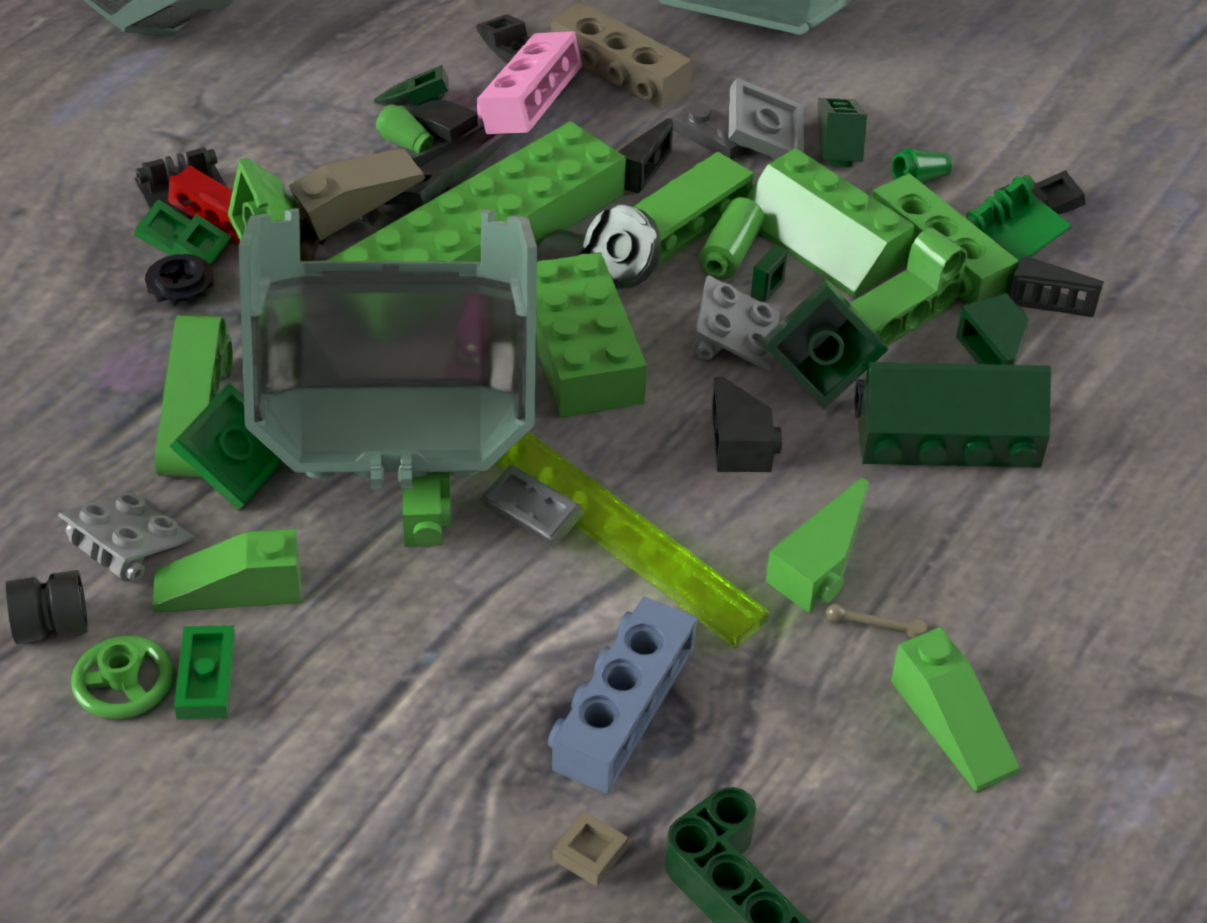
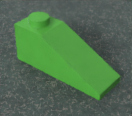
(814, 557)
(238, 572)
(953, 707)

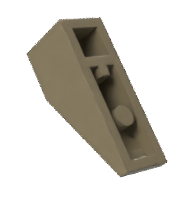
(351, 188)

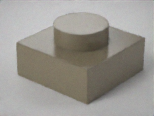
(590, 848)

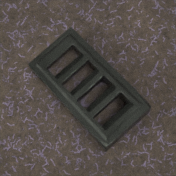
(1029, 289)

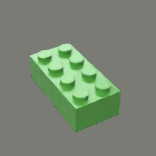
(586, 338)

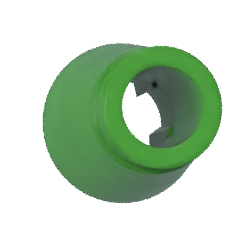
(403, 129)

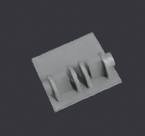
(733, 323)
(122, 533)

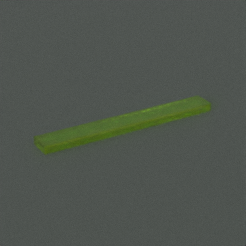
(643, 545)

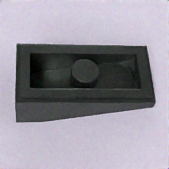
(646, 155)

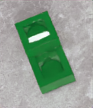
(177, 234)

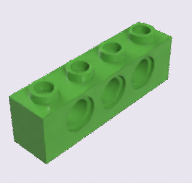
(988, 265)

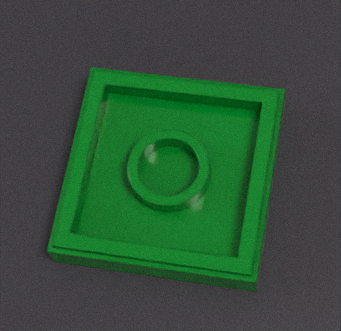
(225, 450)

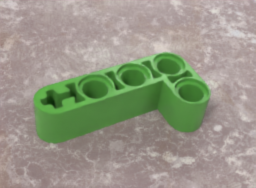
(918, 292)
(197, 361)

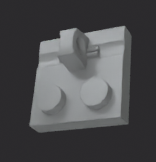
(764, 120)

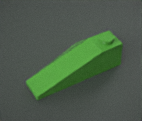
(256, 194)

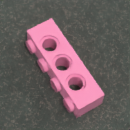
(529, 83)

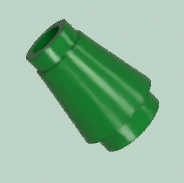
(921, 164)

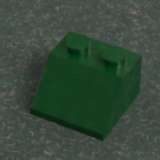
(824, 344)

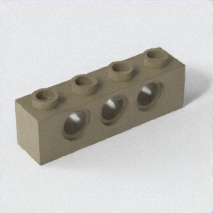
(626, 56)

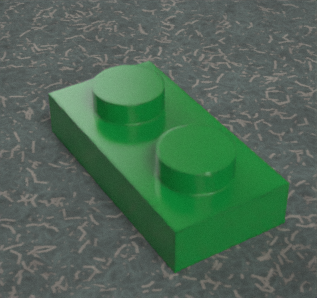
(205, 672)

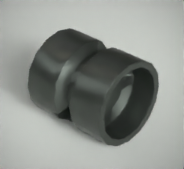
(43, 607)

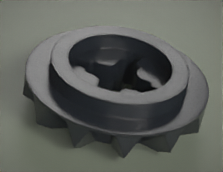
(168, 270)

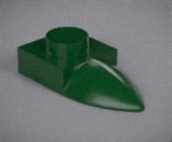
(420, 88)

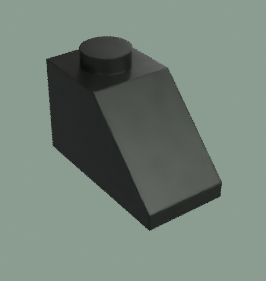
(742, 430)

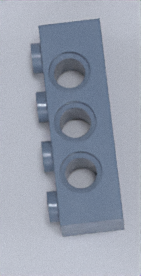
(622, 694)

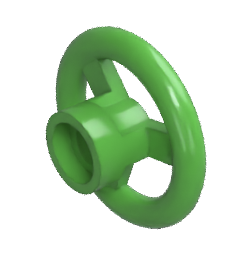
(119, 665)

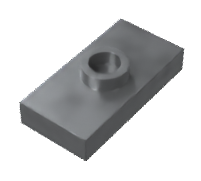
(532, 505)

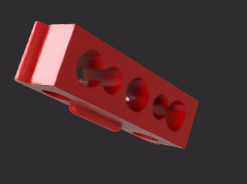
(210, 198)

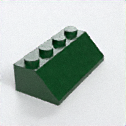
(955, 414)

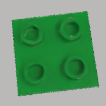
(1018, 219)

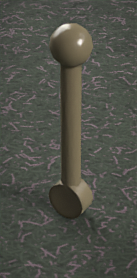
(914, 627)

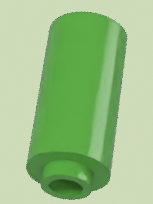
(731, 238)

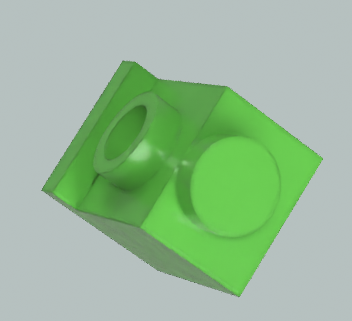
(426, 509)

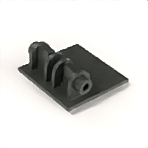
(155, 176)

